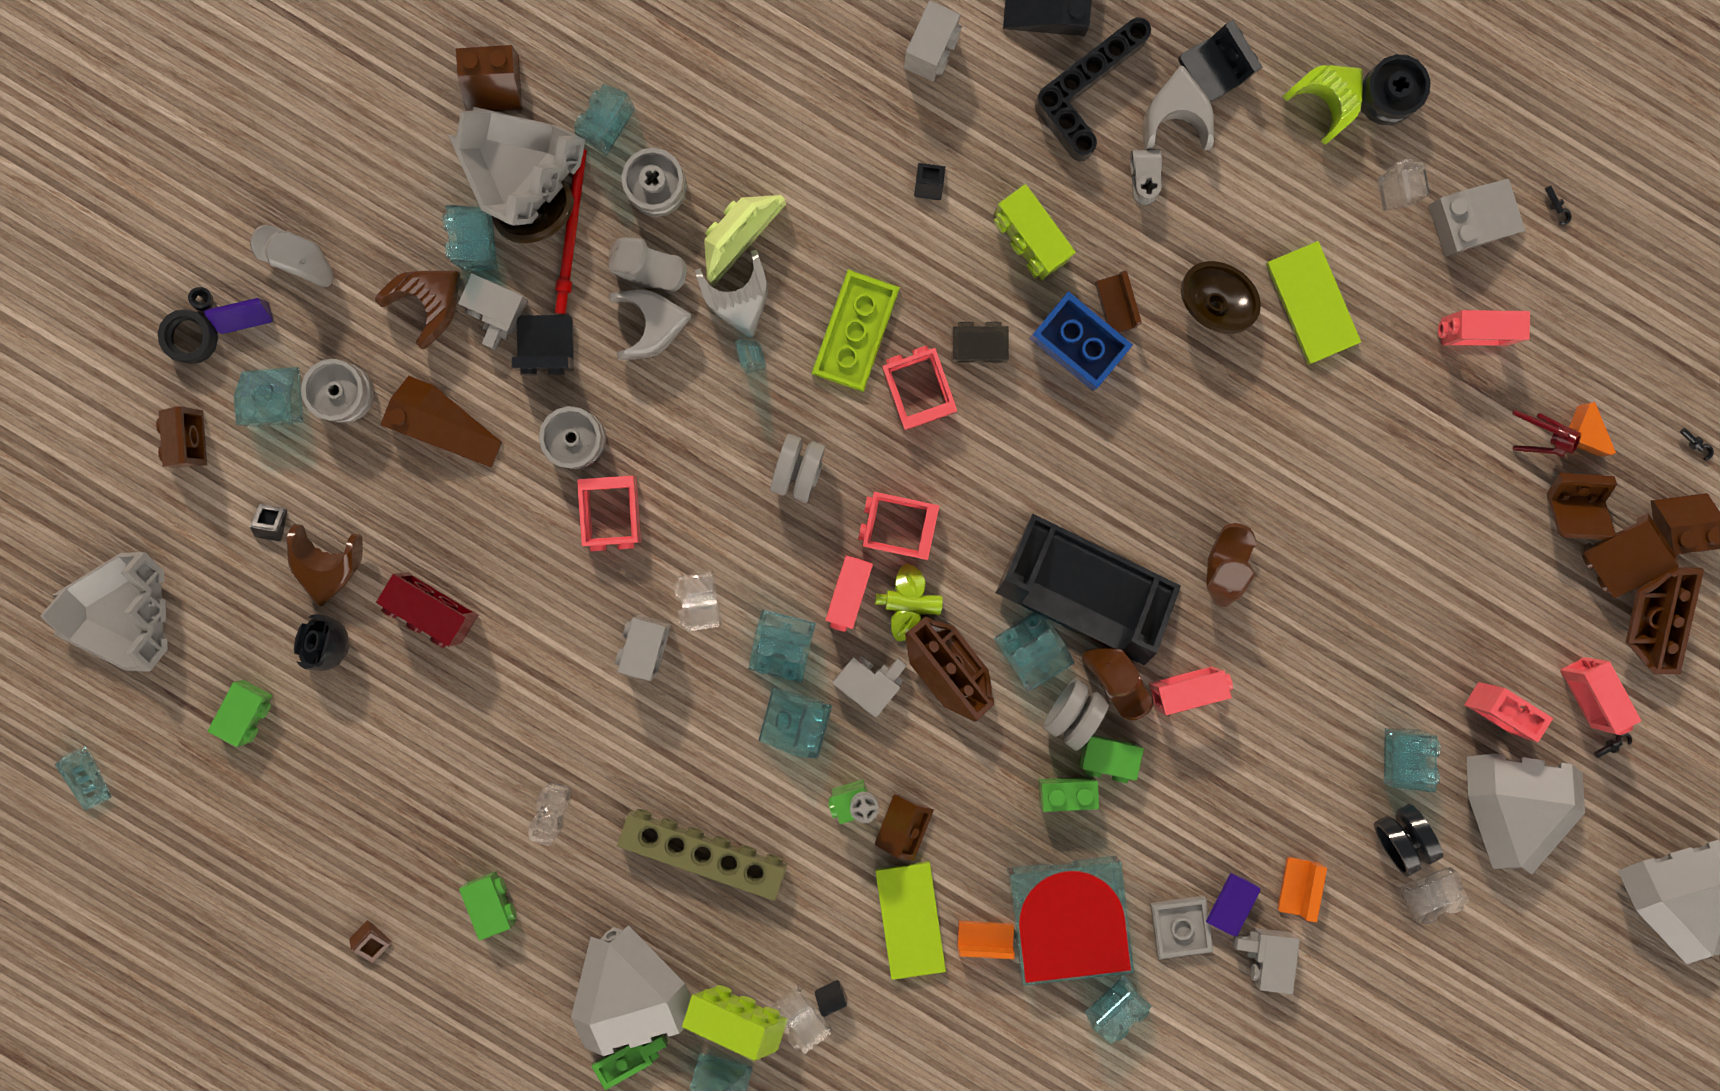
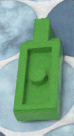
(627, 1061)

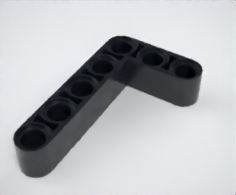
(1085, 79)

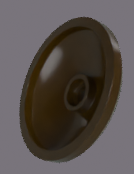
(550, 219)
(1220, 297)

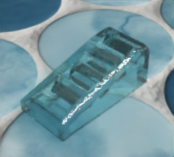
(750, 355)
(92, 773)

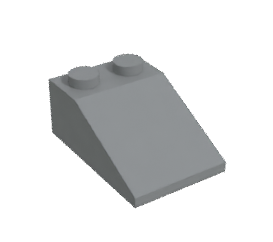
(1476, 217)

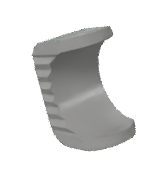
(1181, 100)
(291, 254)
(645, 266)
(740, 307)
(662, 319)

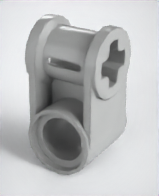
(1146, 170)

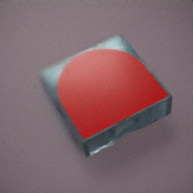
(1070, 920)

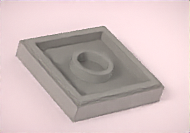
(1181, 927)

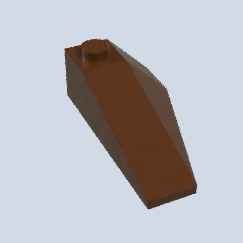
(432, 417)

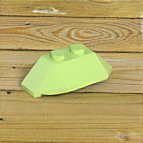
(737, 232)

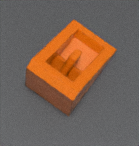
(1592, 429)

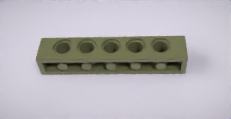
(634, 840)

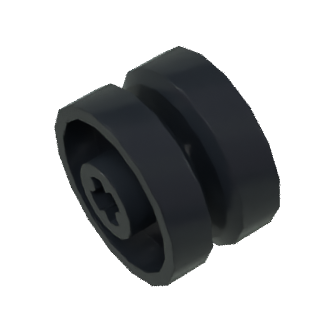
(1395, 89)
(1408, 840)

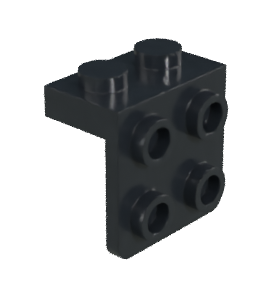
(1221, 61)
(544, 344)

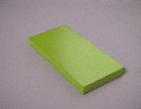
(1313, 302)
(855, 330)
(910, 920)

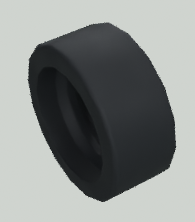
(166, 333)

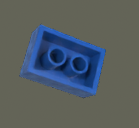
(1081, 341)

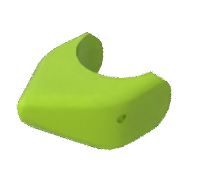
(1341, 90)

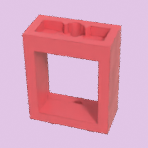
(1484, 328)
(919, 355)
(607, 483)
(926, 533)
(848, 593)
(1191, 690)
(1601, 695)
(1504, 710)

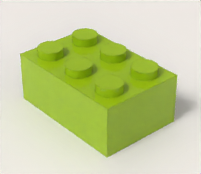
(1033, 233)
(735, 1022)

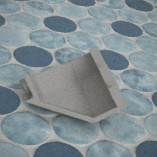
(514, 162)
(114, 612)
(1523, 807)
(1680, 899)
(626, 994)

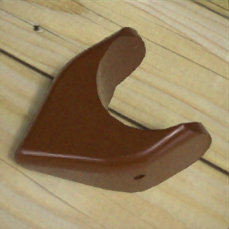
(435, 290)
(1228, 564)
(318, 571)
(1119, 681)

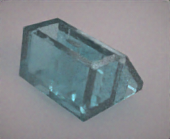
(470, 238)
(781, 645)
(1034, 650)
(1411, 759)

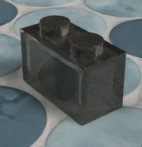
(980, 343)

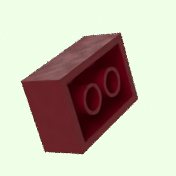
(426, 609)

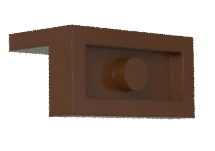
(1118, 302)
(903, 828)

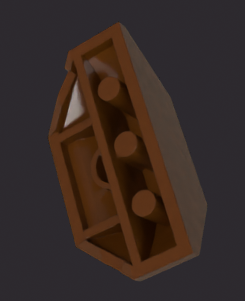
(1664, 619)
(950, 668)

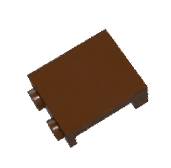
(1631, 557)

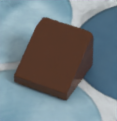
(369, 942)

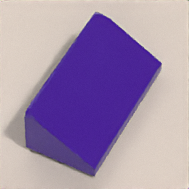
(240, 315)
(1233, 904)

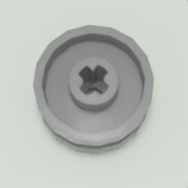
(647, 167)
(333, 377)
(569, 421)
(799, 468)
(1076, 714)

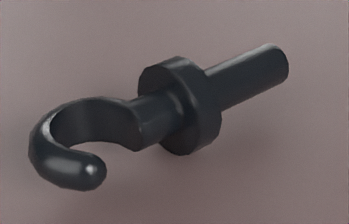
(1557, 205)
(1697, 443)
(1613, 746)

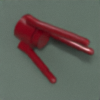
(1563, 437)

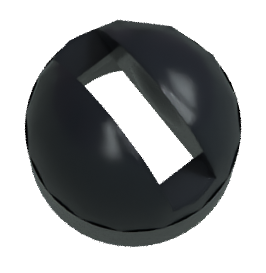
(202, 293)

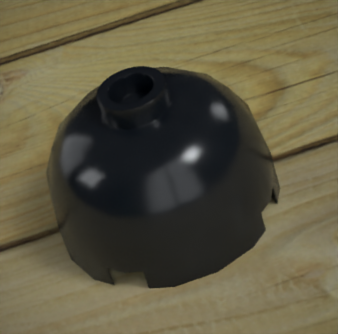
(321, 643)

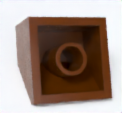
(489, 77)
(181, 437)
(1688, 522)

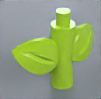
(908, 601)

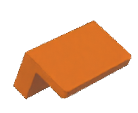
(1302, 888)
(985, 939)

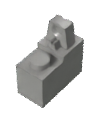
(496, 305)
(870, 688)
(1275, 958)

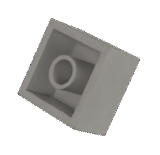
(932, 39)
(643, 647)

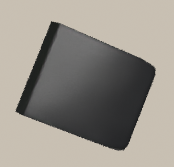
(929, 181)
(269, 522)
(831, 998)

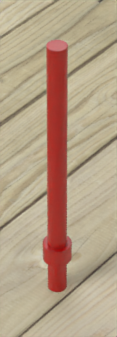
(563, 284)

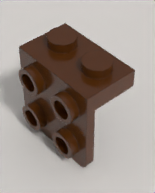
(1581, 506)

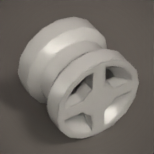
(864, 813)

